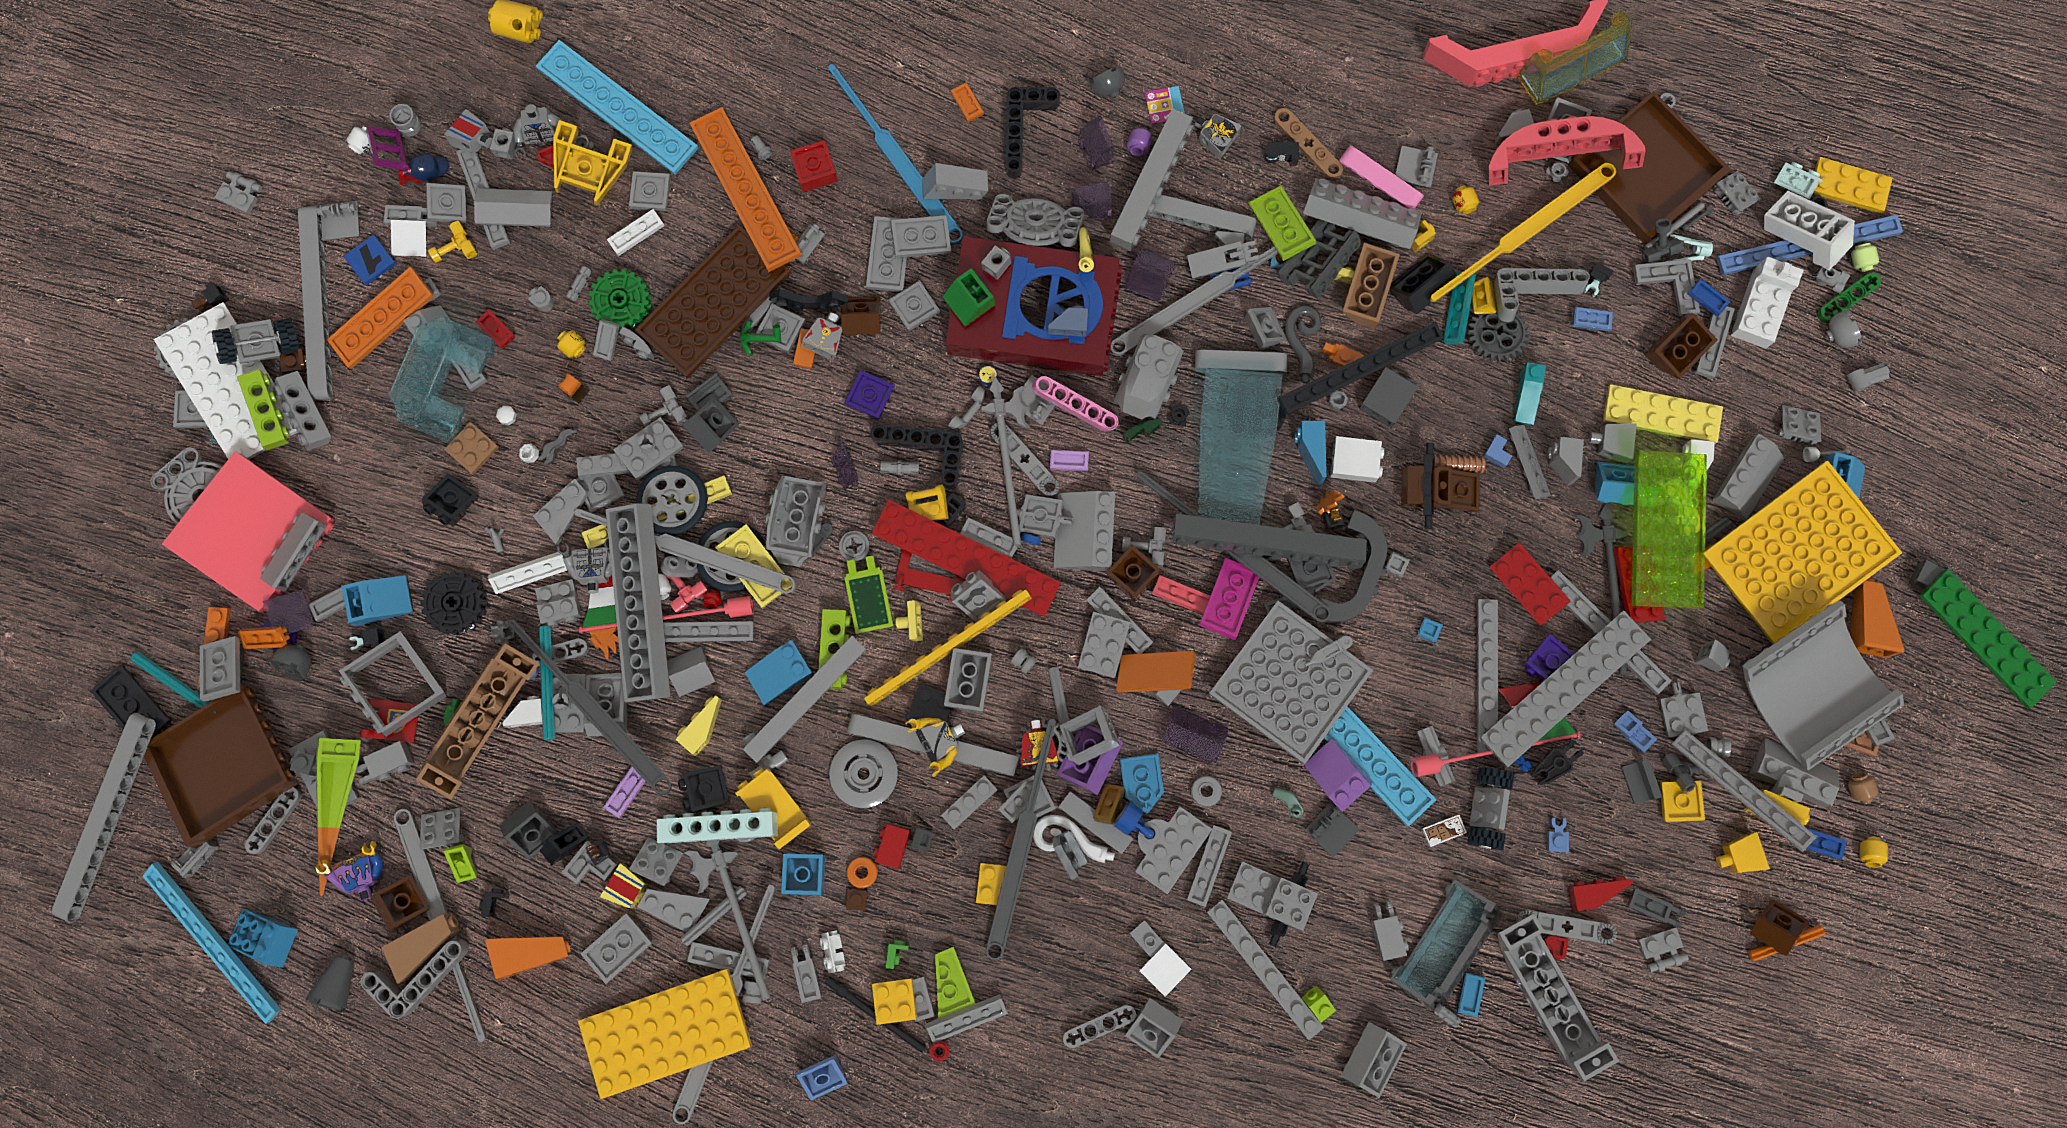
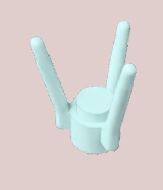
(1700, 248)

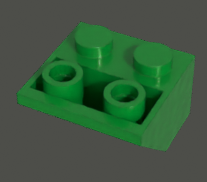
(968, 297)

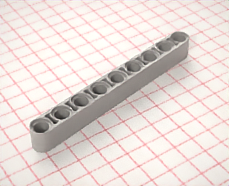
(899, 737)

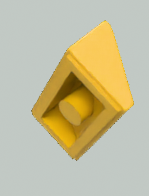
(1484, 297)

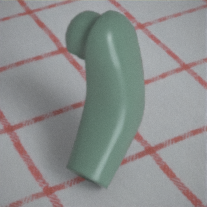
(1290, 799)

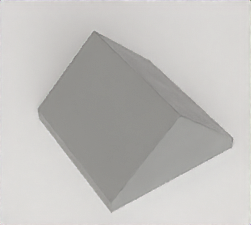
(1264, 327)
(690, 671)

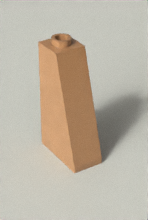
(419, 946)

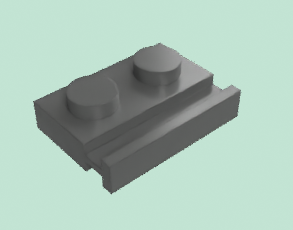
(708, 389)

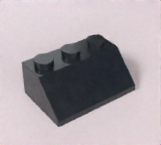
(1421, 281)

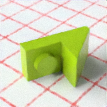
(461, 863)

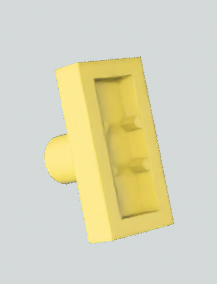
(912, 621)

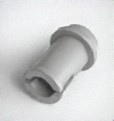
(763, 151)

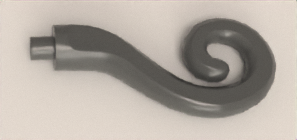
(1306, 367)

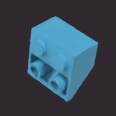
(1849, 469)

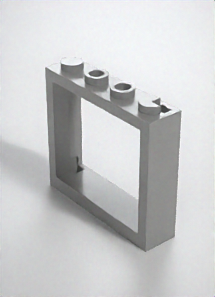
(372, 656)

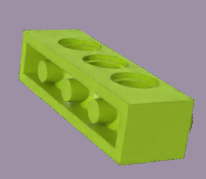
(249, 384)
(830, 619)

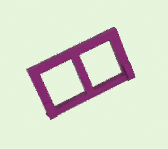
(401, 165)

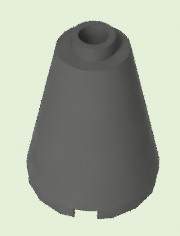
(333, 985)

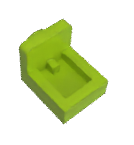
(1318, 1004)

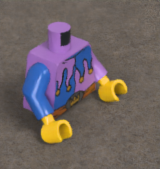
(356, 872)

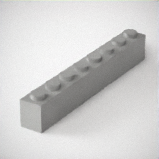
(1151, 180)

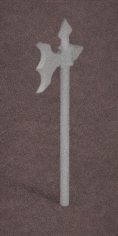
(1016, 408)
(702, 869)

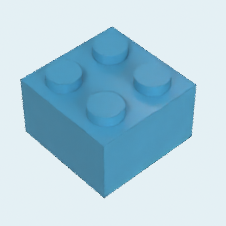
(803, 874)

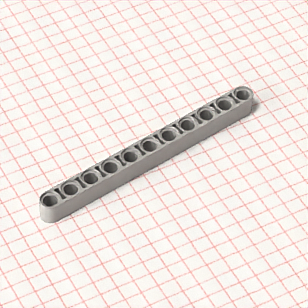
(315, 304)
(103, 817)

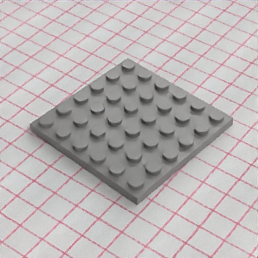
(1281, 695)

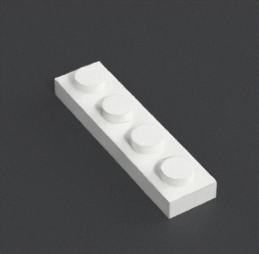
(527, 572)

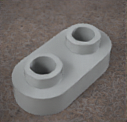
(681, 568)

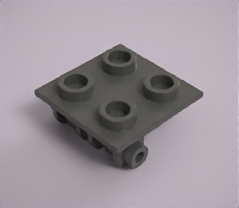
(1332, 829)

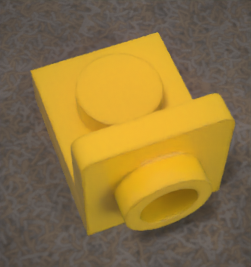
(1424, 237)

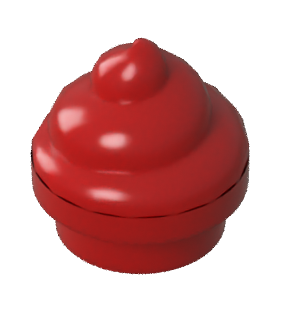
(712, 599)

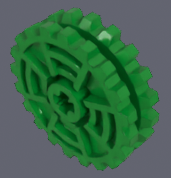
(618, 286)

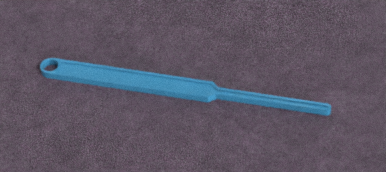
(897, 158)

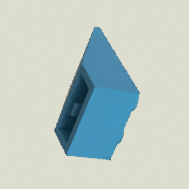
(377, 600)
(262, 938)

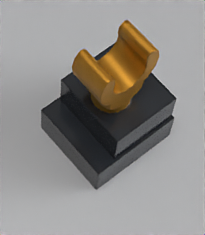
(1333, 520)

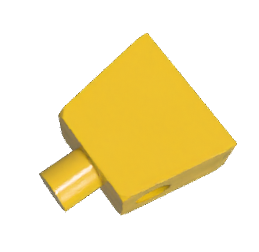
(1743, 855)

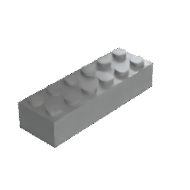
(1363, 213)

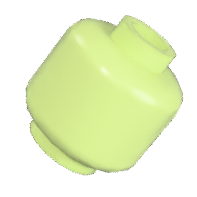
(1864, 257)

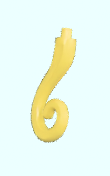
(1086, 262)

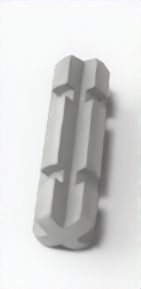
(578, 283)
(1447, 1015)

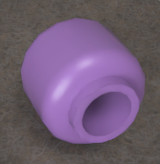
(1139, 141)

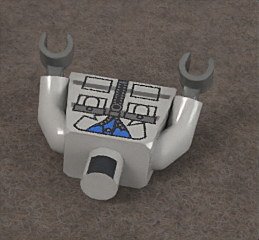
(534, 127)
(588, 565)

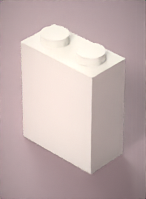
(1356, 459)

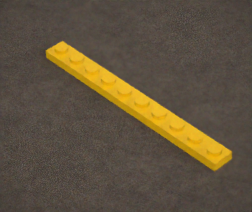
(941, 651)

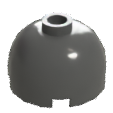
(1108, 82)
(292, 660)

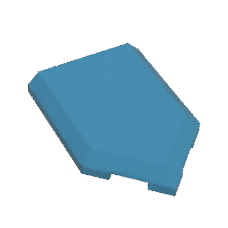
(1142, 780)

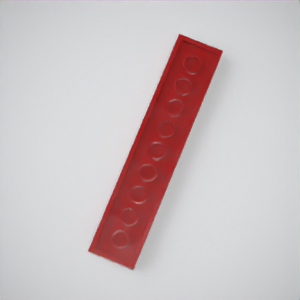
(963, 555)

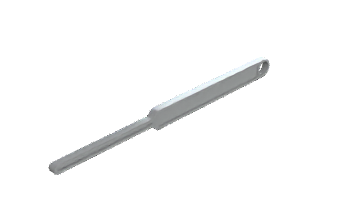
(1187, 304)
(710, 558)
(430, 890)
(697, 1075)

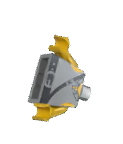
(937, 740)

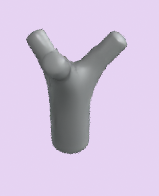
(496, 538)

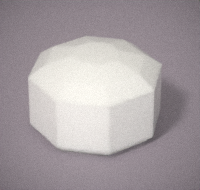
(506, 415)
(529, 453)

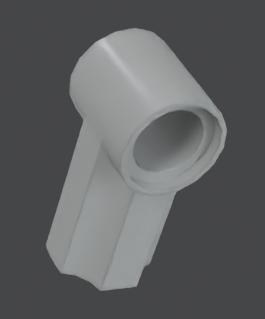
(1865, 378)

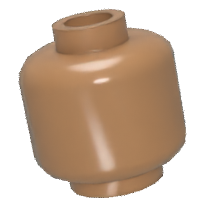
(1863, 787)

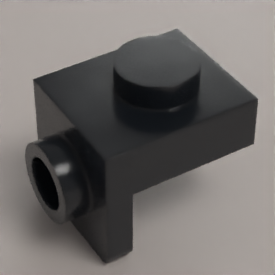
(488, 903)

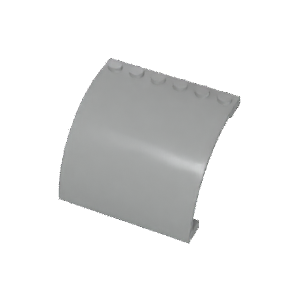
(1818, 688)

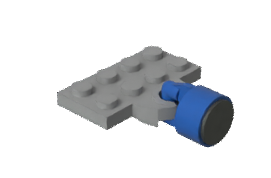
(1166, 844)

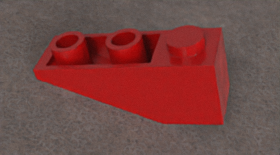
(1594, 895)

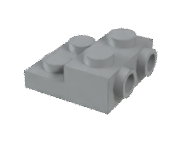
(976, 595)
(558, 603)

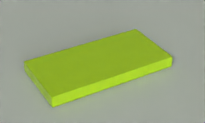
(1282, 223)

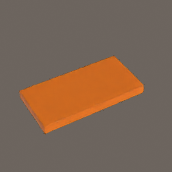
(1156, 671)

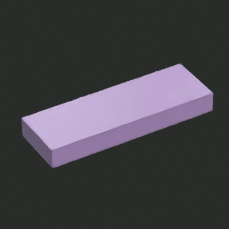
(624, 793)

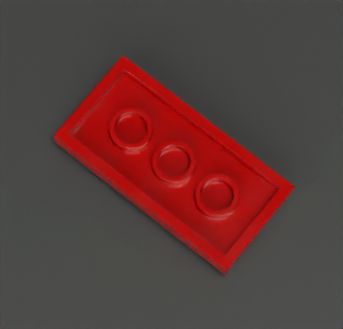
(1530, 584)
(1638, 614)

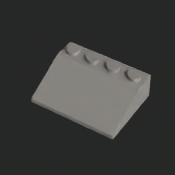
(1090, 538)

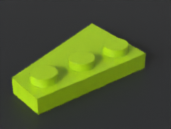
(952, 985)

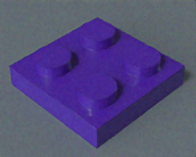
(869, 394)

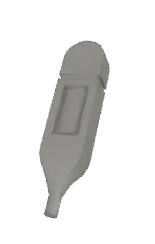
(1330, 650)

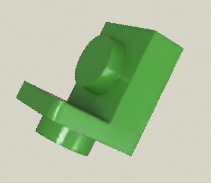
(892, 956)

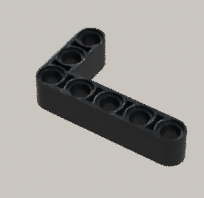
(1016, 124)
(925, 444)

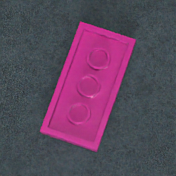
(1229, 599)

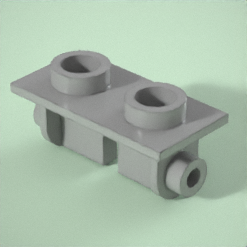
(809, 241)

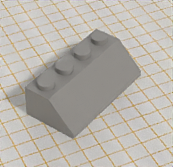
(1749, 476)
(293, 551)
(1817, 784)

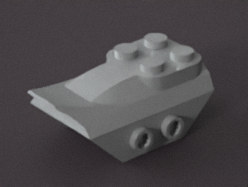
(1148, 377)
(794, 519)

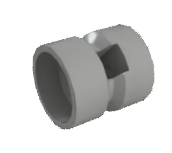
(405, 120)

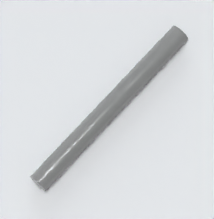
(1679, 222)

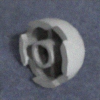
(1843, 330)

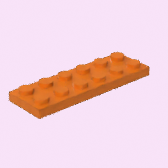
(380, 317)

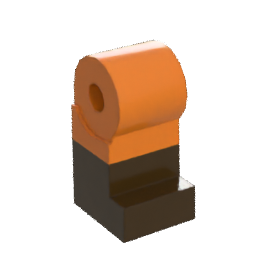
(573, 388)

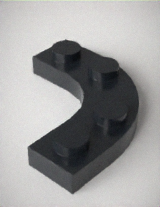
(798, 302)

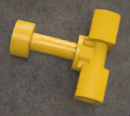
(458, 241)

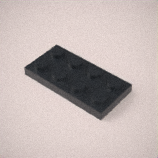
(124, 696)

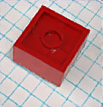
(813, 166)

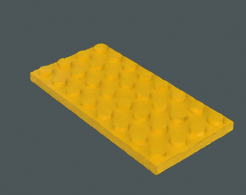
(664, 1033)

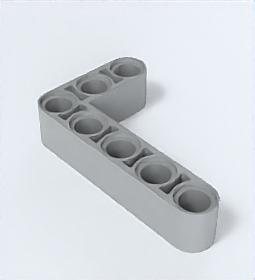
(1534, 281)
(419, 983)

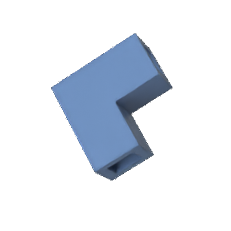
(1496, 454)

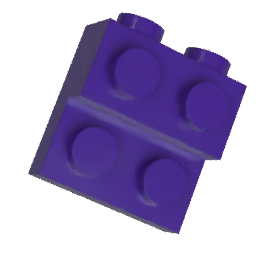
(1547, 658)

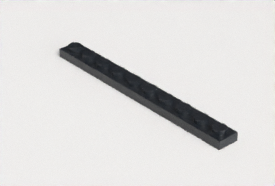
(1360, 368)

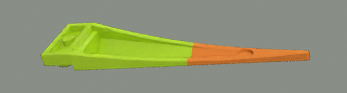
(334, 776)

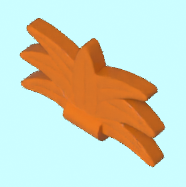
(1329, 501)
(604, 639)

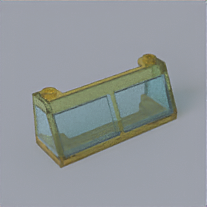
(1552, 75)

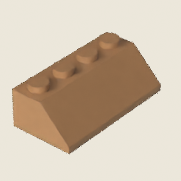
(1370, 285)

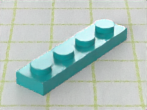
(1459, 311)

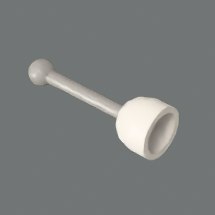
(1812, 454)

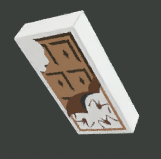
(1444, 830)

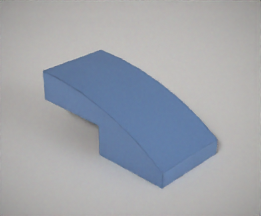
(1634, 732)

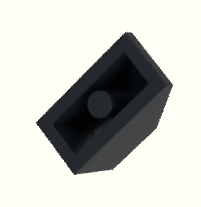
(563, 843)

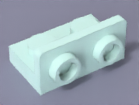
(1798, 180)

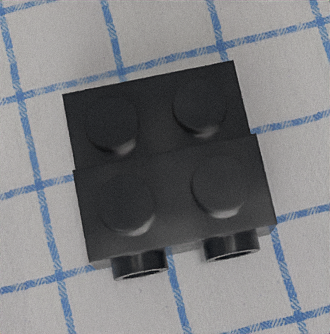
(449, 500)
(703, 789)

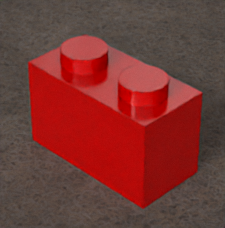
(892, 846)

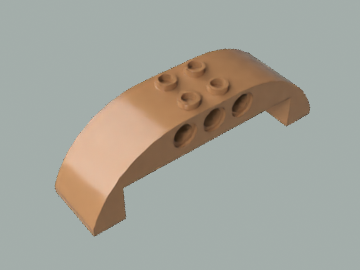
(475, 720)

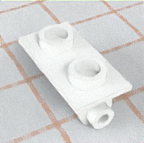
(832, 959)

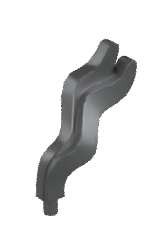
(550, 449)

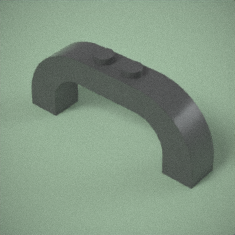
(1365, 528)

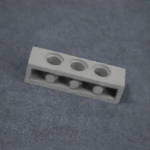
(294, 384)

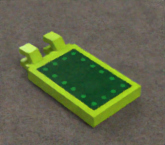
(868, 597)

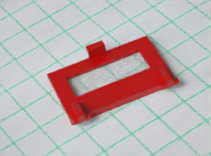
(924, 575)

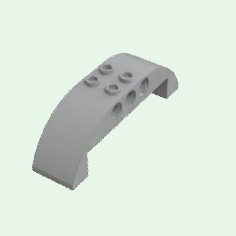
(1553, 999)

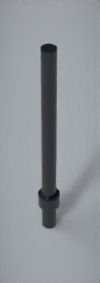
(842, 991)

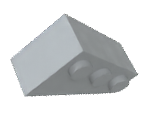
(954, 183)

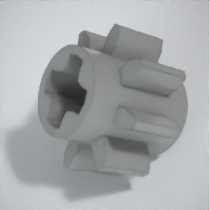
(502, 632)

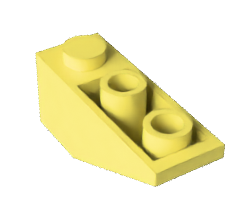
(699, 731)

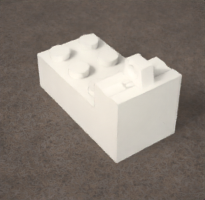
(1811, 227)
(1765, 302)

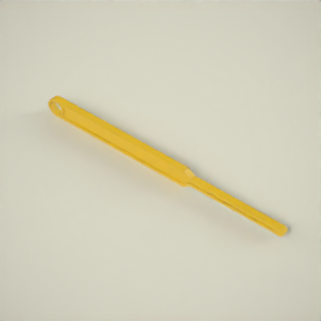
(1535, 224)

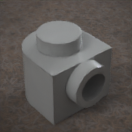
(541, 299)

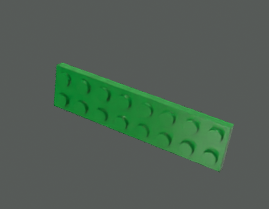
(1987, 638)

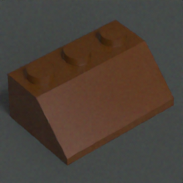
(1681, 346)

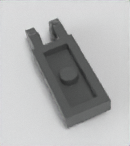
(1654, 907)

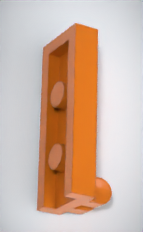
(263, 637)

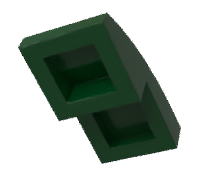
(1146, 428)

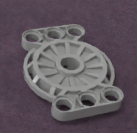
(1020, 224)
(185, 485)

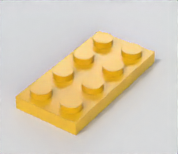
(1852, 185)

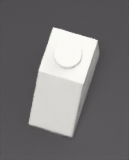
(525, 713)

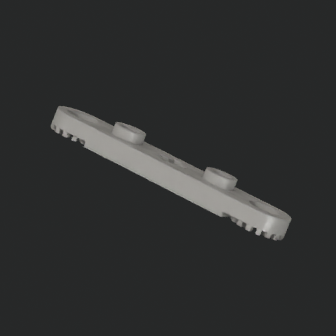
(1034, 469)
(1580, 928)

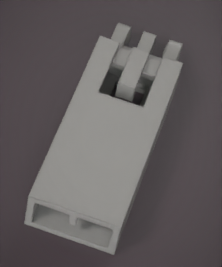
(1214, 260)

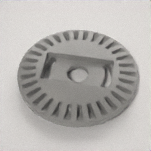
(855, 790)

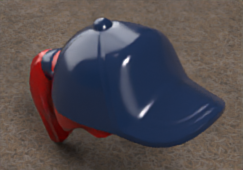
(423, 168)

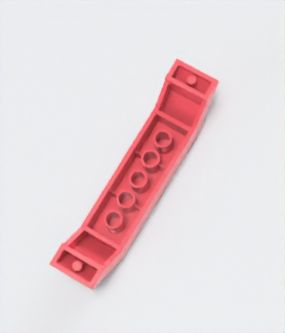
(1508, 58)

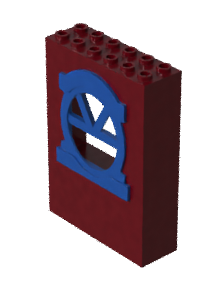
(1004, 332)

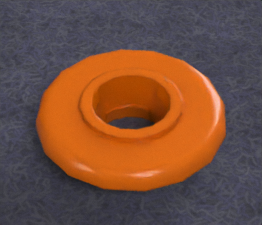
(852, 874)

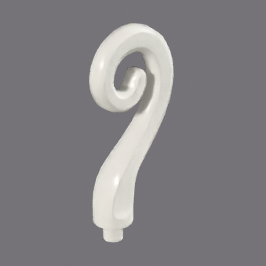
(1092, 850)

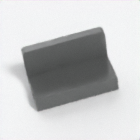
(1641, 781)

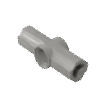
(1431, 745)

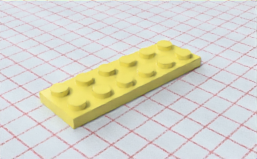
(1663, 413)

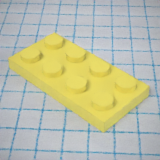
(746, 546)

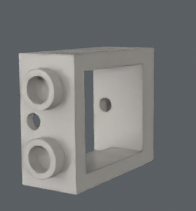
(1097, 714)

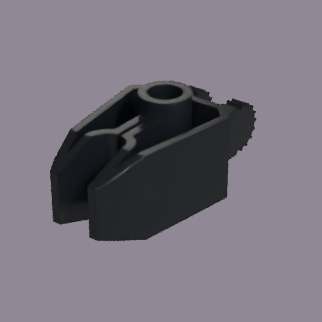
(1556, 763)

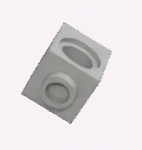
(504, 151)
(996, 270)

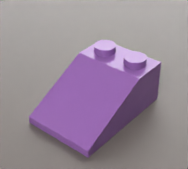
(1338, 774)

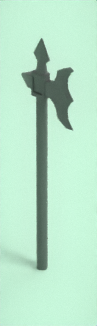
(1609, 535)

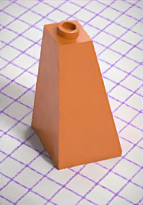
(1873, 622)
(520, 955)

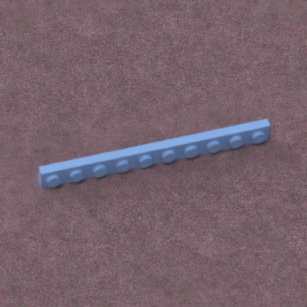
(1786, 250)

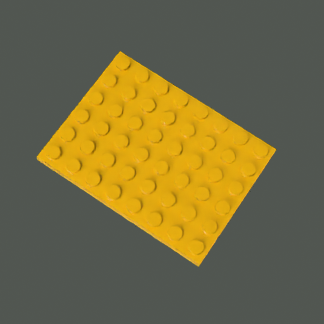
(1801, 552)

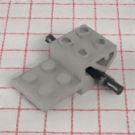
(1274, 897)

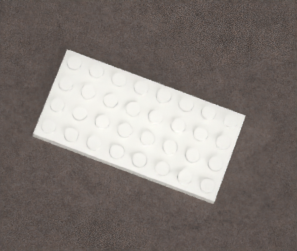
(215, 385)

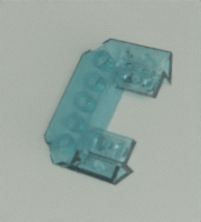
(425, 370)

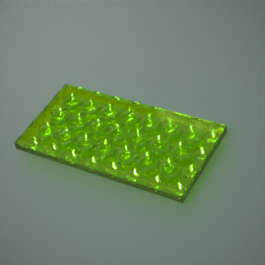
(1669, 529)

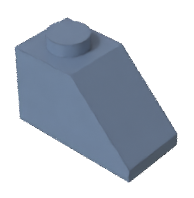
(1070, 323)

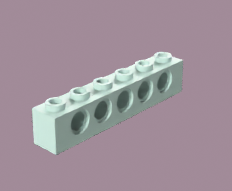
(667, 826)

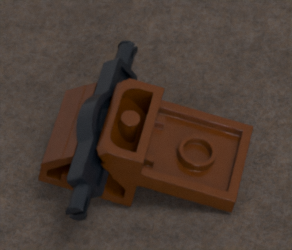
(1439, 487)

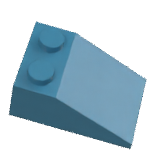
(1312, 448)
(779, 672)

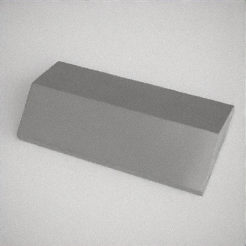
(513, 207)

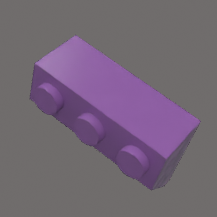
(1093, 772)

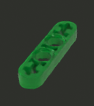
(1849, 298)

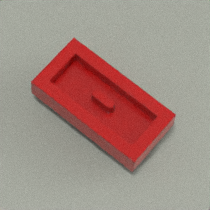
(495, 329)

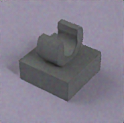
(921, 839)

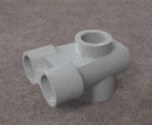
(1832, 278)

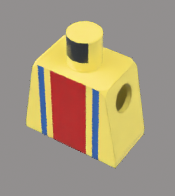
(624, 887)

